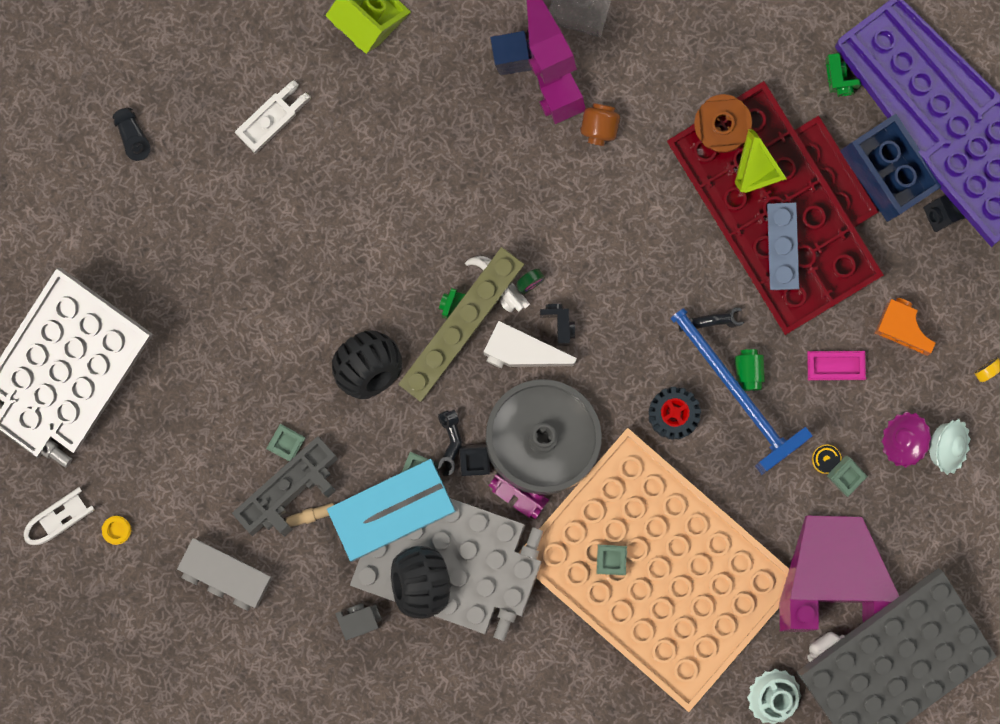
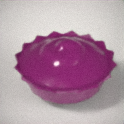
(906, 439)

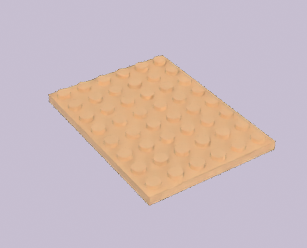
(691, 578)

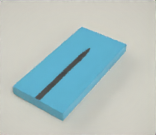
(391, 510)

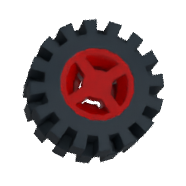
(662, 417)

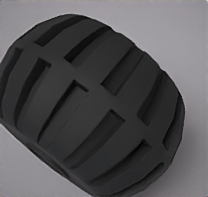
(366, 364)
(420, 582)

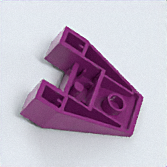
(552, 64)
(833, 564)

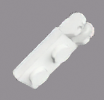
(270, 118)

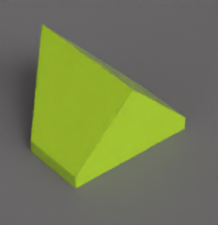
(756, 165)

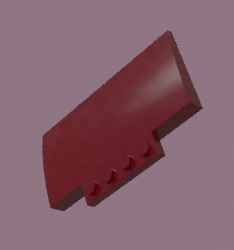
(828, 203)

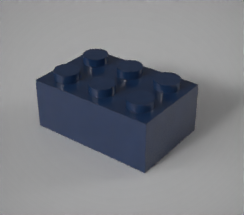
(890, 168)

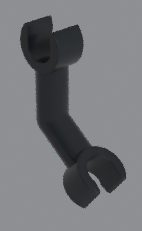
(716, 319)
(449, 421)

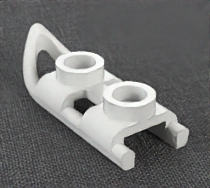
(512, 297)
(52, 523)

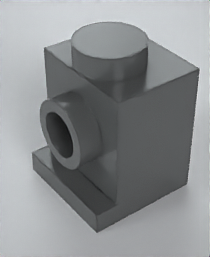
(359, 620)

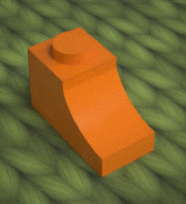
(900, 325)

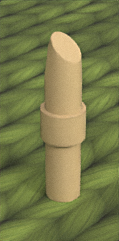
(308, 515)

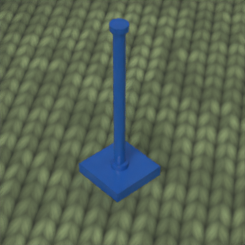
(780, 447)

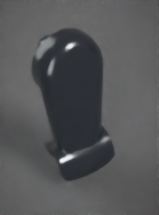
(133, 138)

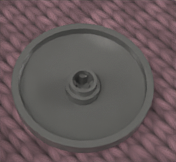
(543, 437)

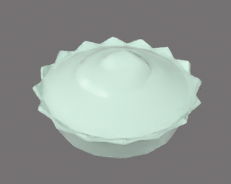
(949, 446)
(770, 689)

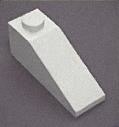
(518, 349)

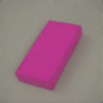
(836, 365)

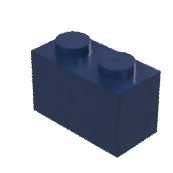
(511, 52)

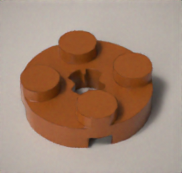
(712, 136)

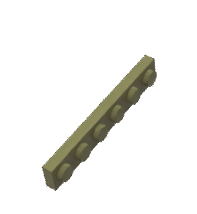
(461, 324)

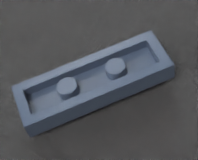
(783, 246)

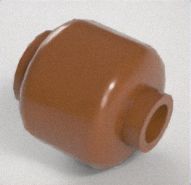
(600, 124)

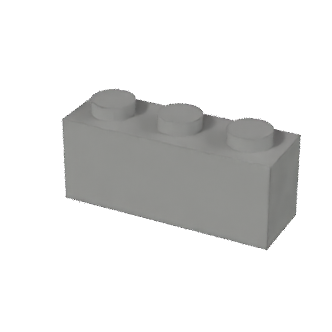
(224, 574)

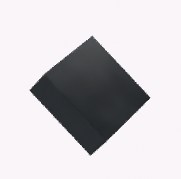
(474, 460)

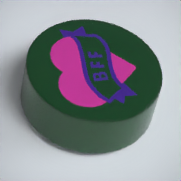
(530, 281)

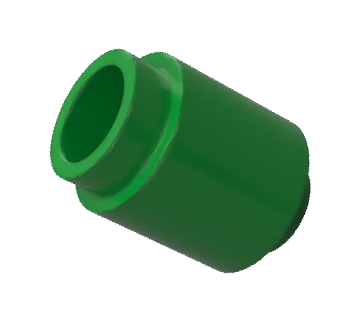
(750, 370)

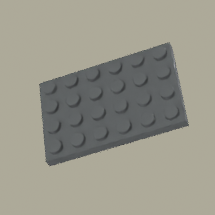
(899, 658)

